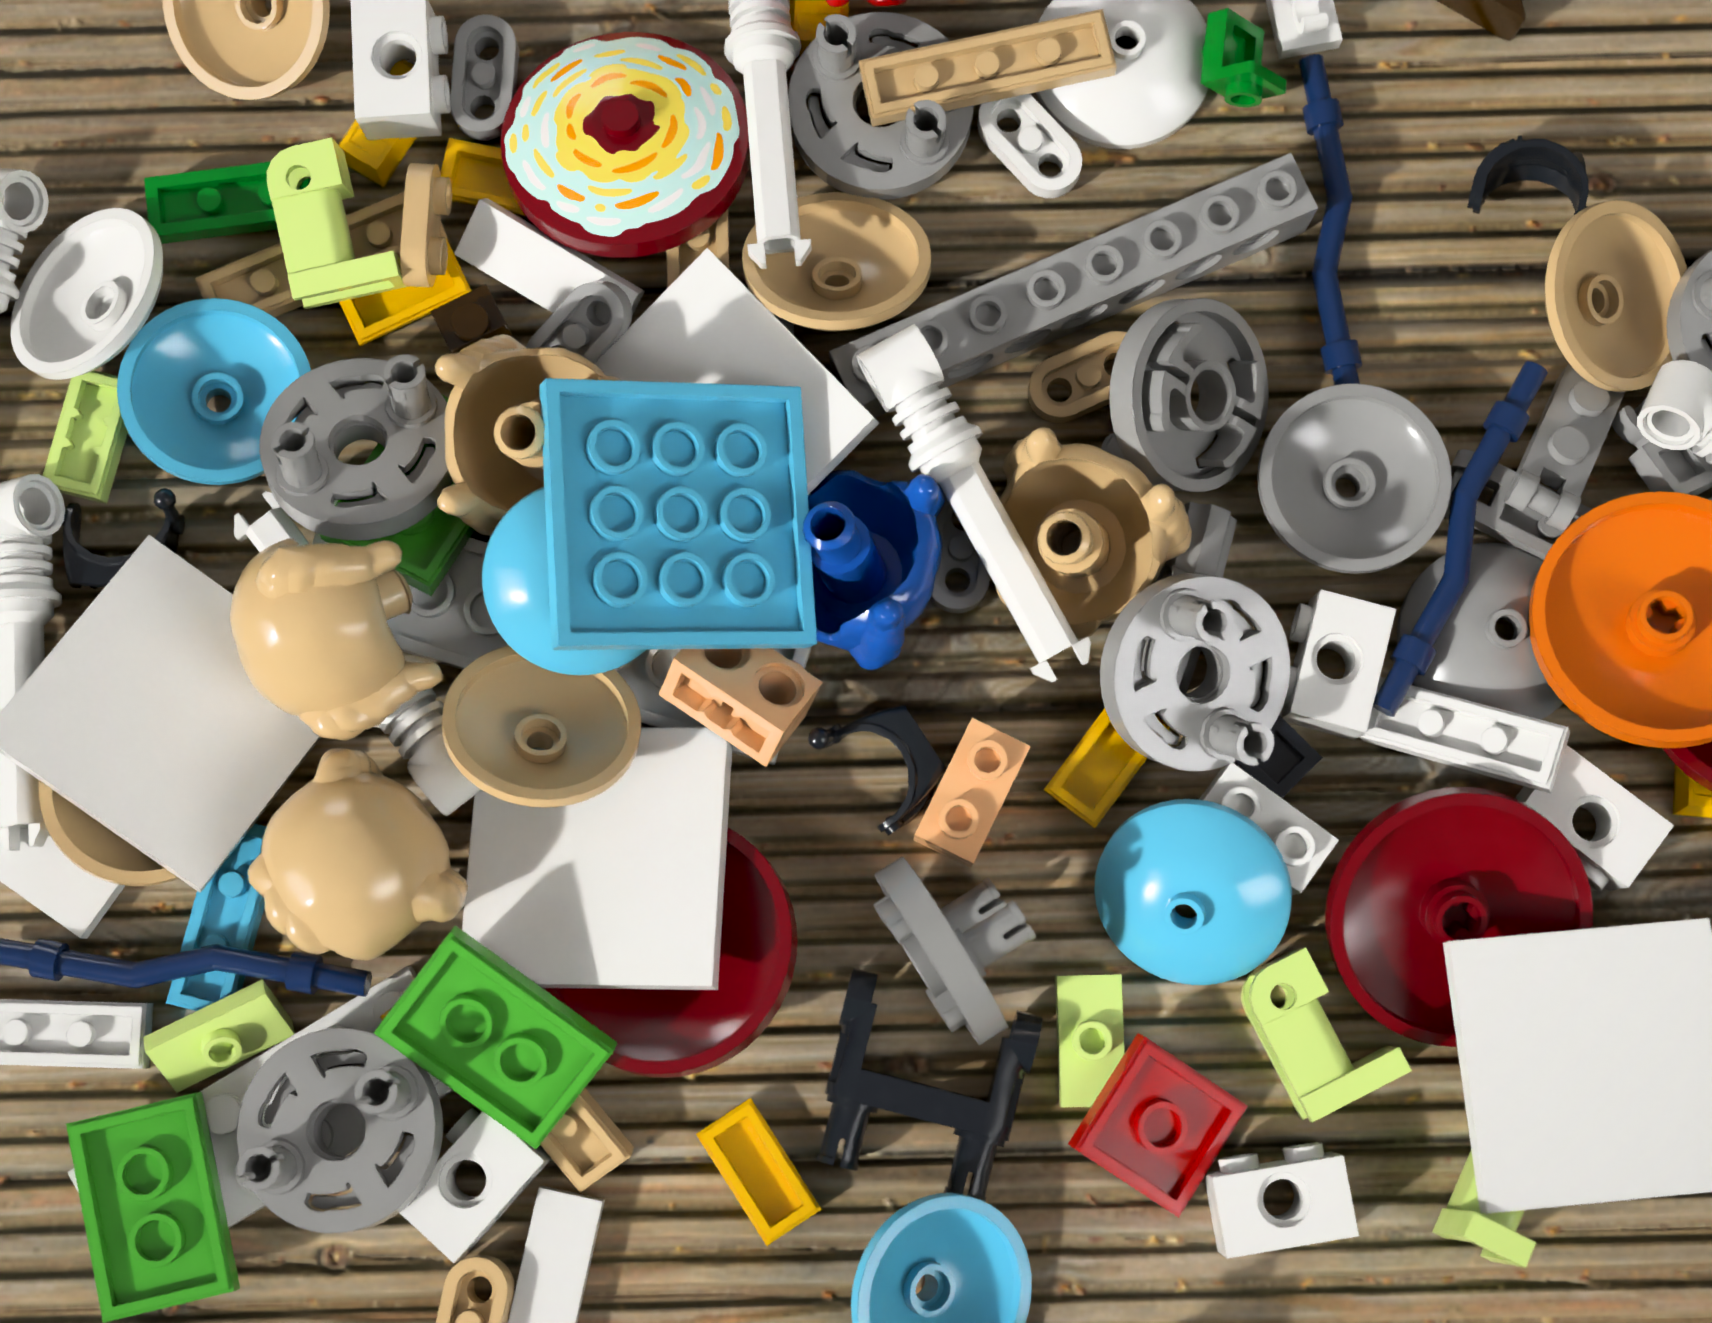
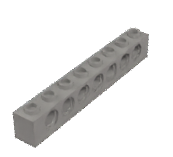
(1099, 276)

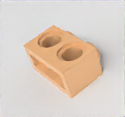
(742, 695)
(971, 792)

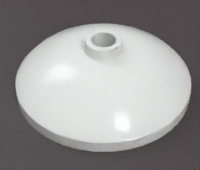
(1154, 83)
(87, 294)

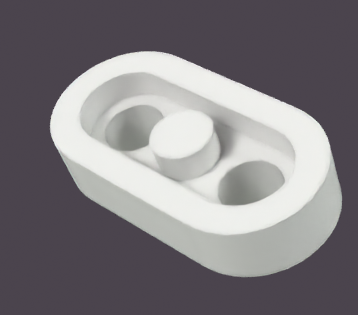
(1034, 142)

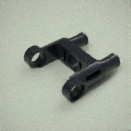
(976, 1121)

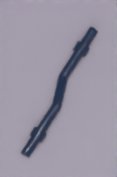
(1322, 120)
(1416, 651)
(299, 972)

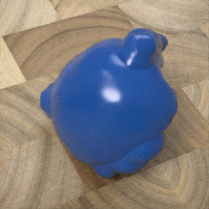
(872, 560)

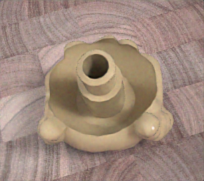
(497, 423)
(1090, 525)
(320, 635)
(354, 862)

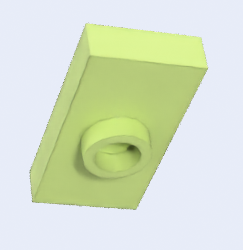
(87, 438)
(1087, 1035)
(219, 1036)

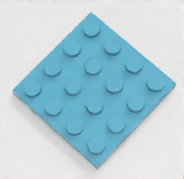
(676, 516)

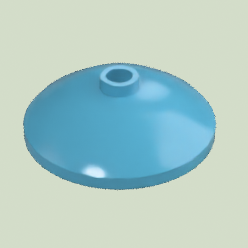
(184, 362)
(518, 593)
(1202, 859)
(969, 1263)

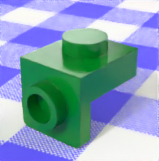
(1234, 61)

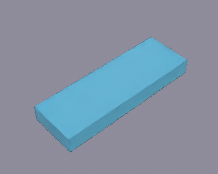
(226, 915)

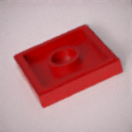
(1158, 1125)

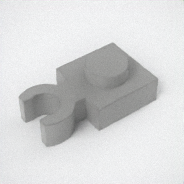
(1662, 467)

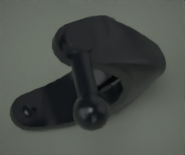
(1531, 161)
(96, 570)
(921, 759)

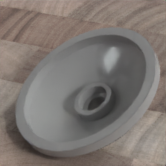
(1380, 447)
(1470, 654)

